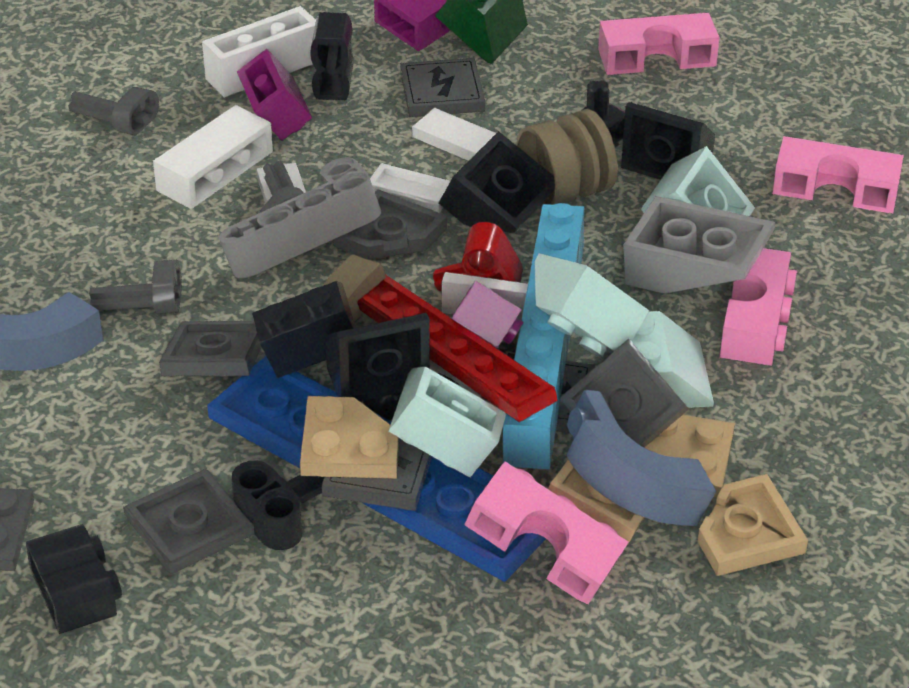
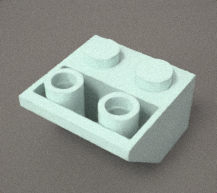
(446, 421)

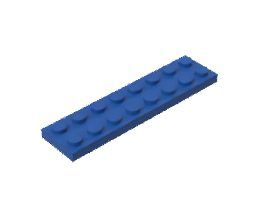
(273, 417)

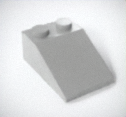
(691, 246)

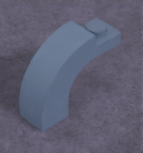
(49, 335)
(630, 475)

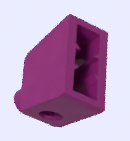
(411, 20)

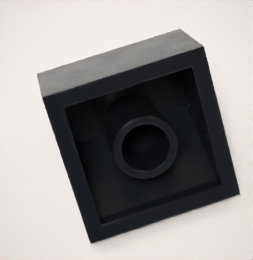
(659, 139)
(498, 186)
(296, 328)
(378, 356)

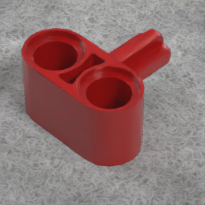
(486, 256)

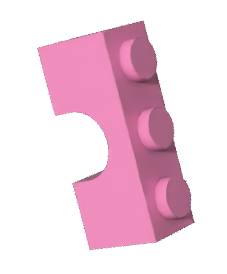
(686, 38)
(866, 173)
(757, 308)
(520, 505)

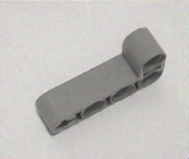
(304, 221)

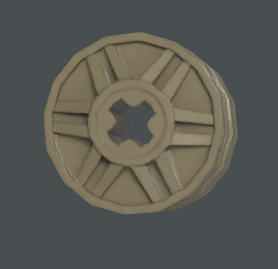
(574, 151)

